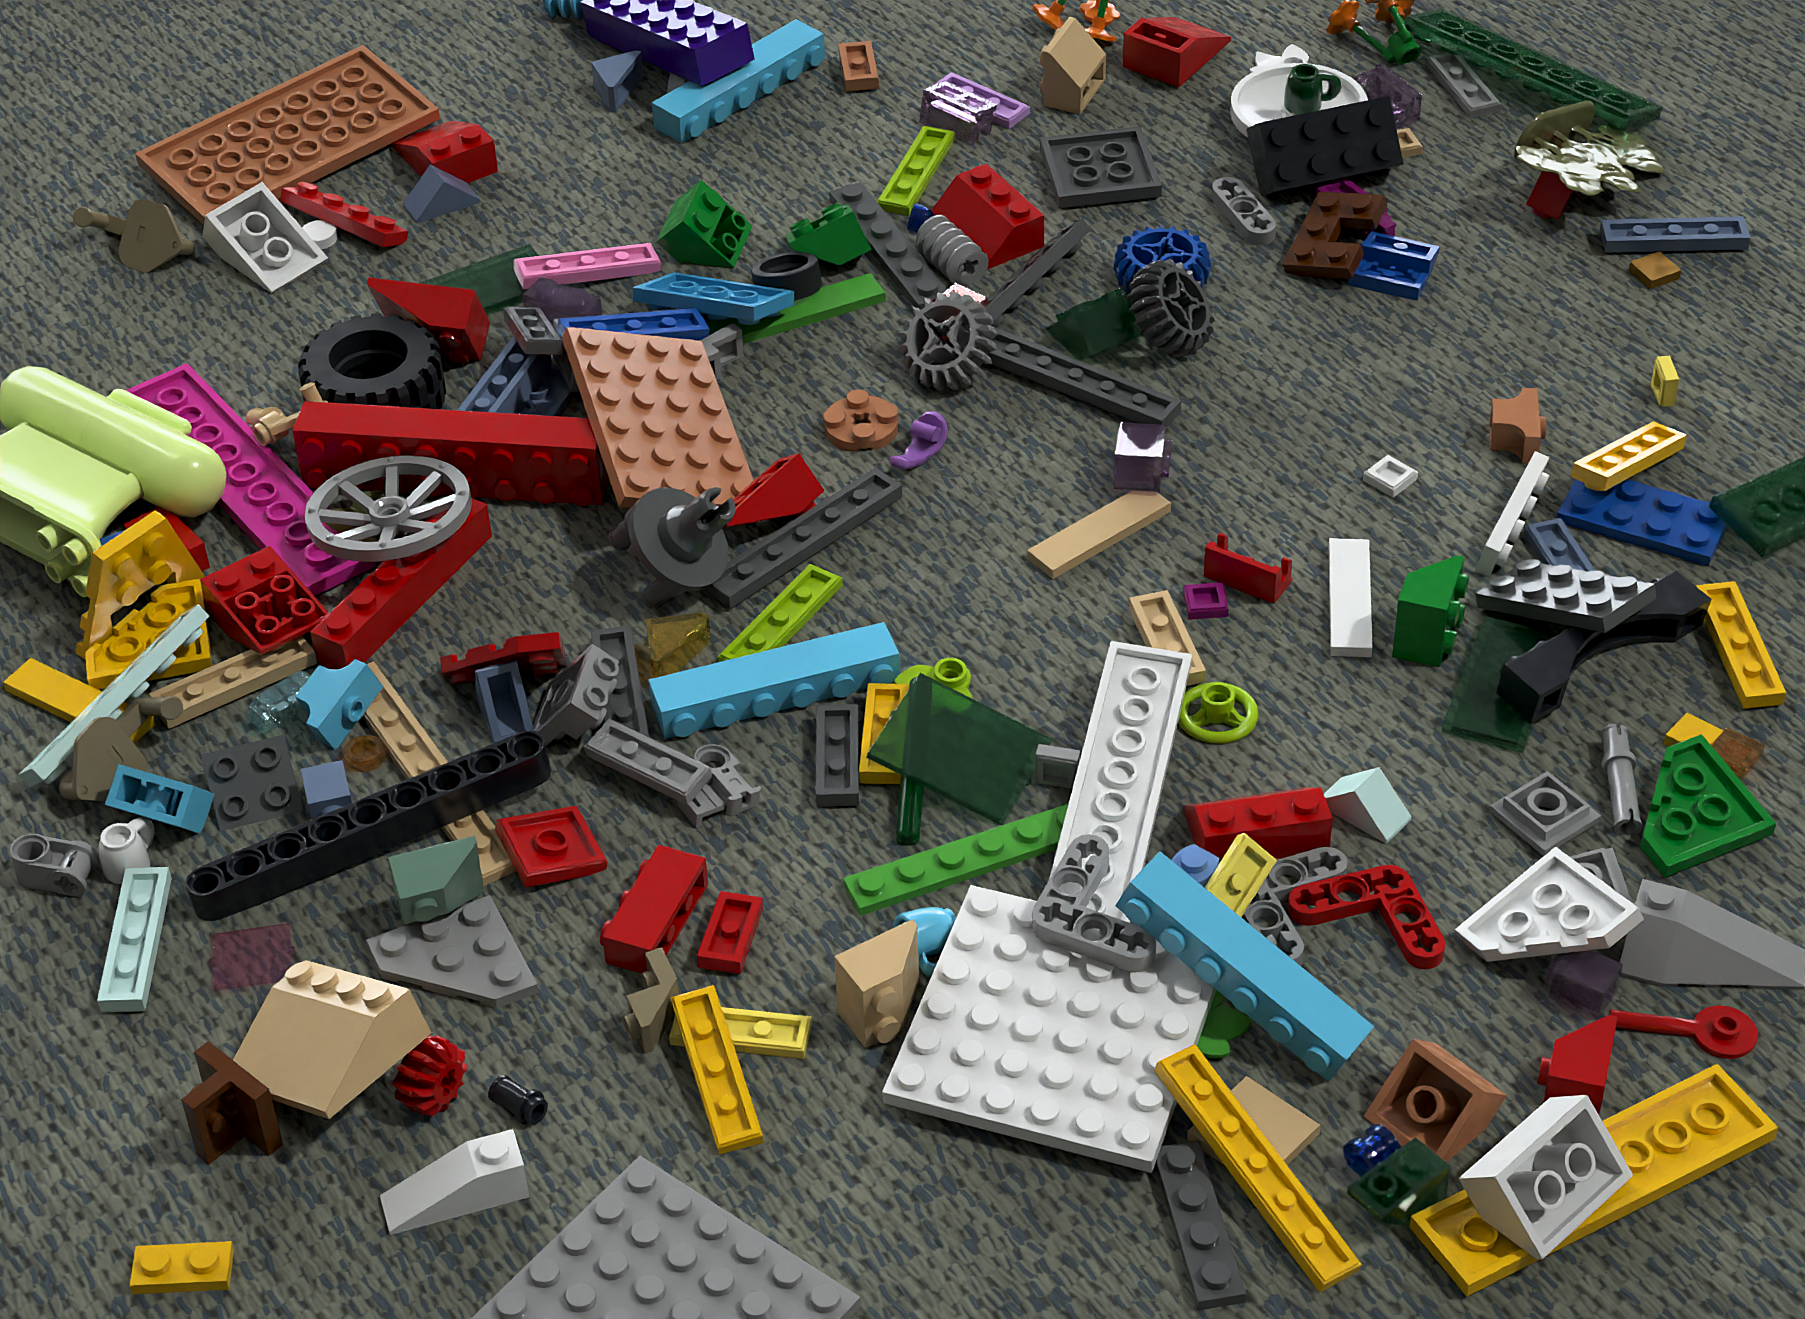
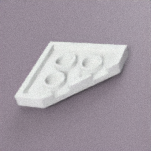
(1548, 912)

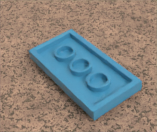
(714, 296)

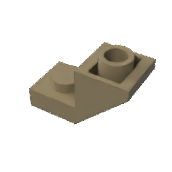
(651, 1008)

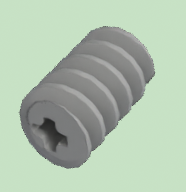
(951, 251)

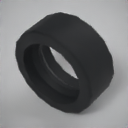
(789, 272)

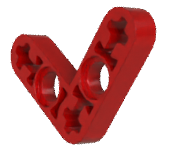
(1386, 900)

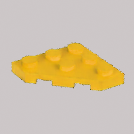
(142, 628)

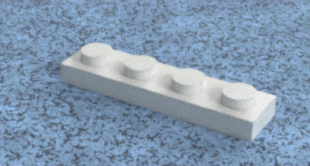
(1509, 525)

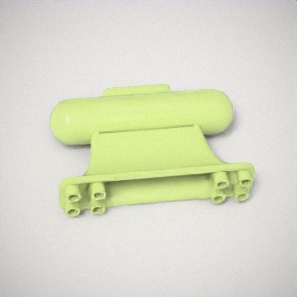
(83, 460)

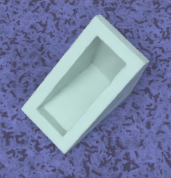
(1368, 803)

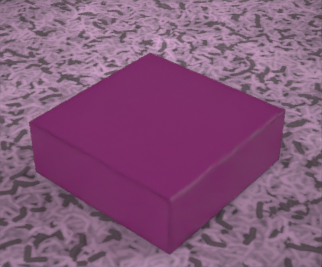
(1205, 601)

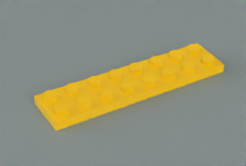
(1663, 1142)

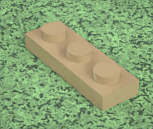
(1164, 629)

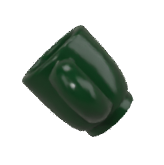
(1305, 89)

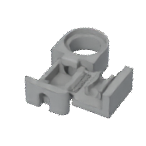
(723, 789)

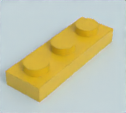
(880, 702)

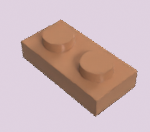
(858, 66)

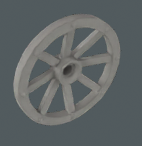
(390, 515)

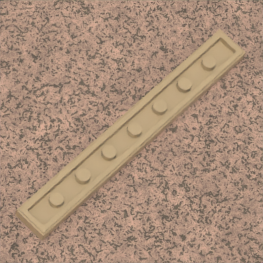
(415, 754)

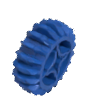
(1159, 244)

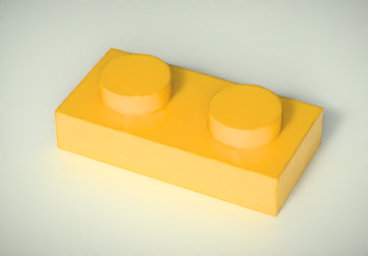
(182, 1267)

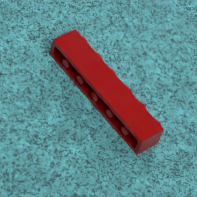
(395, 593)

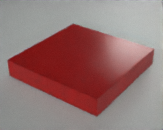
(550, 846)

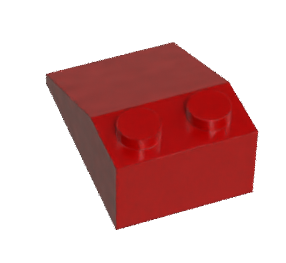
(452, 147)
(446, 312)

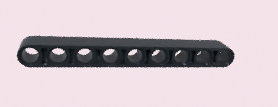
(368, 826)

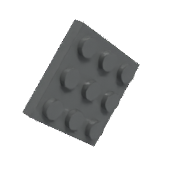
(1100, 167)

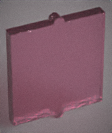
(251, 956)

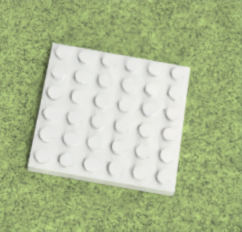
(1047, 1037)

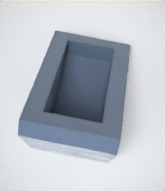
(617, 77)
(438, 195)
(502, 700)

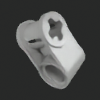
(50, 863)

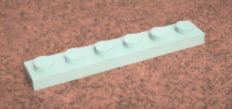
(128, 684)

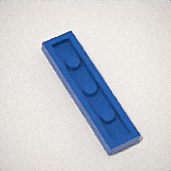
(667, 323)

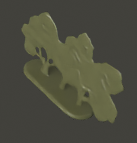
(1584, 164)

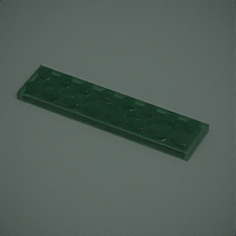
(1531, 67)

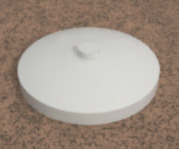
(1261, 95)

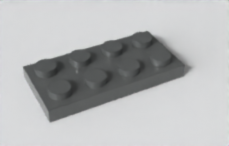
(1566, 595)

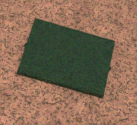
(959, 748)

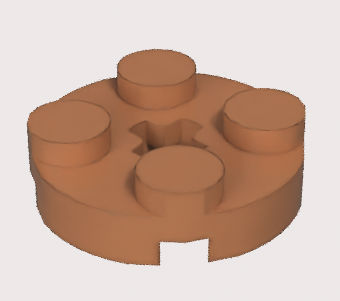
(859, 406)

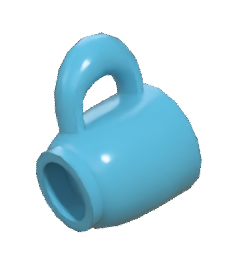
(933, 931)

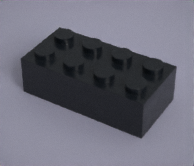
(1324, 146)

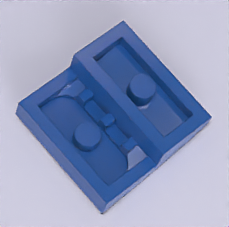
(1394, 265)

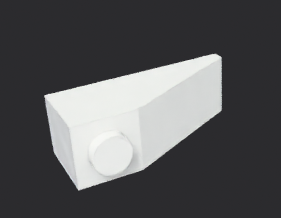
(462, 1182)

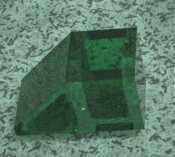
(1402, 1184)

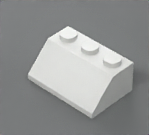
(1547, 1175)

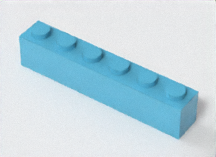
(778, 59)
(773, 680)
(1244, 966)

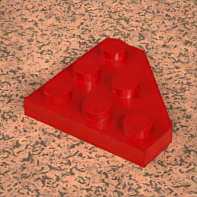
(533, 652)

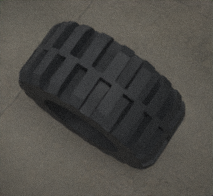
(375, 363)

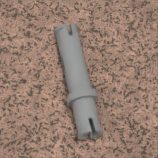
(1619, 767)

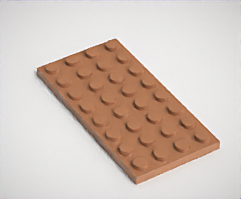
(289, 133)

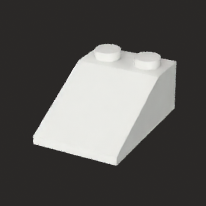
(262, 239)

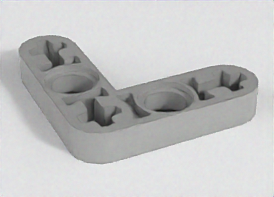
(1272, 893)
(1072, 909)

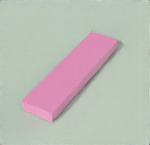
(588, 265)

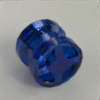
(1370, 1150)

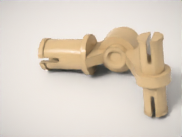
(272, 424)

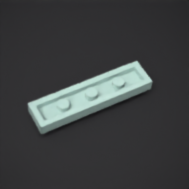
(134, 940)

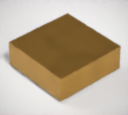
(1654, 270)

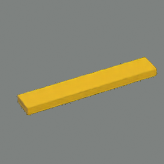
(1258, 1168)

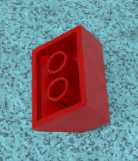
(992, 215)
(1277, 821)

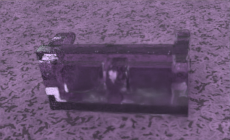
(1403, 97)
(957, 111)

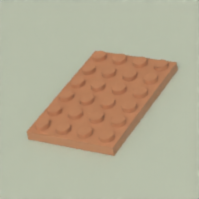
(656, 414)

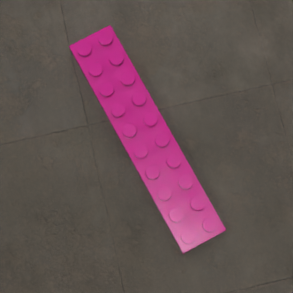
(259, 487)

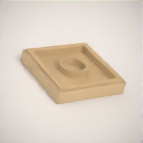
(1280, 1122)

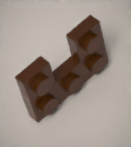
(1315, 246)

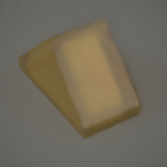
(676, 641)

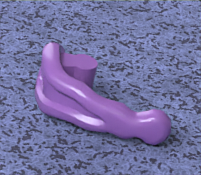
(928, 439)

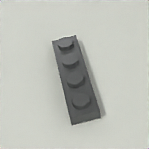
(626, 700)
(1199, 1226)

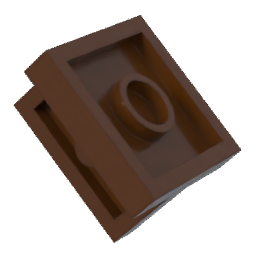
(228, 1107)

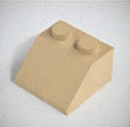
(878, 984)

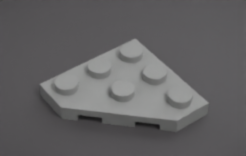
(456, 955)

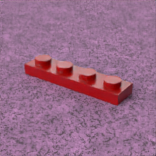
(348, 217)

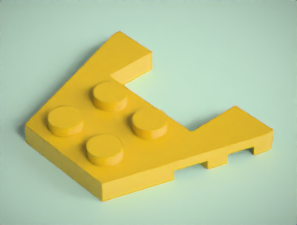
(127, 568)

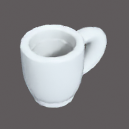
(125, 847)

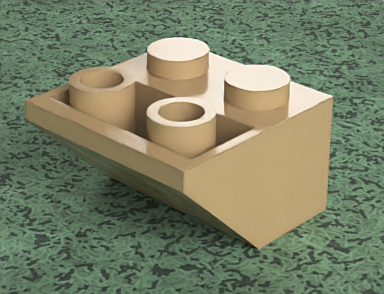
(1071, 68)

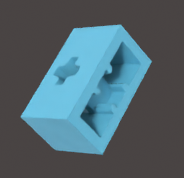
(159, 798)

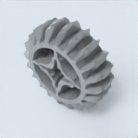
(928, 352)

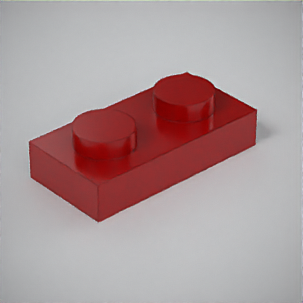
(730, 932)

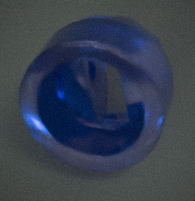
(918, 216)

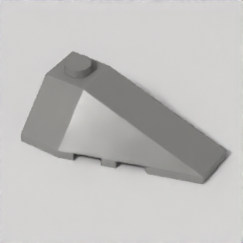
(1703, 944)

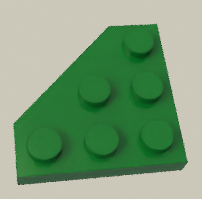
(1699, 809)

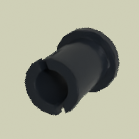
(526, 1104)

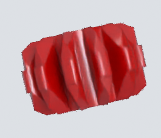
(430, 1076)

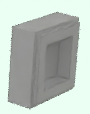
(1056, 765)

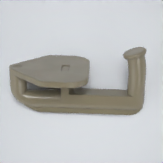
(147, 234)
(107, 744)

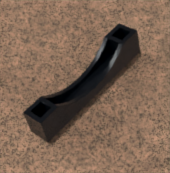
(1539, 678)

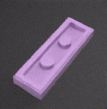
(1008, 110)

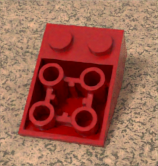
(1170, 48)
(261, 602)

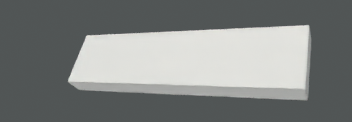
(1350, 598)

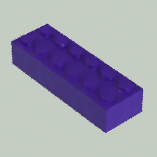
(672, 35)

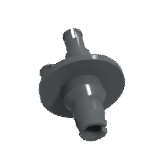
(676, 540)

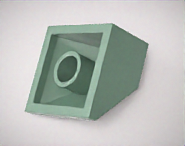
(436, 879)

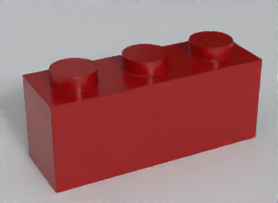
(654, 907)

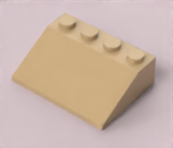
(329, 1036)

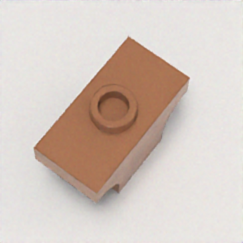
(1517, 424)

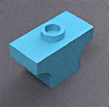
(337, 700)

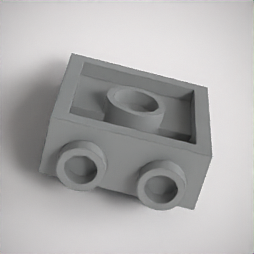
(577, 696)

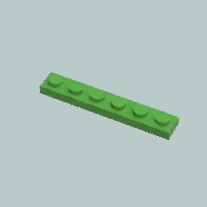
(955, 861)

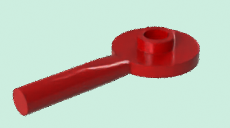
(1716, 1029)

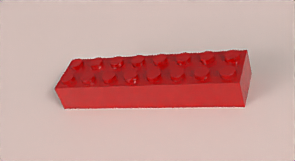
(496, 452)

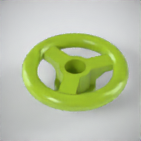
(1218, 708)

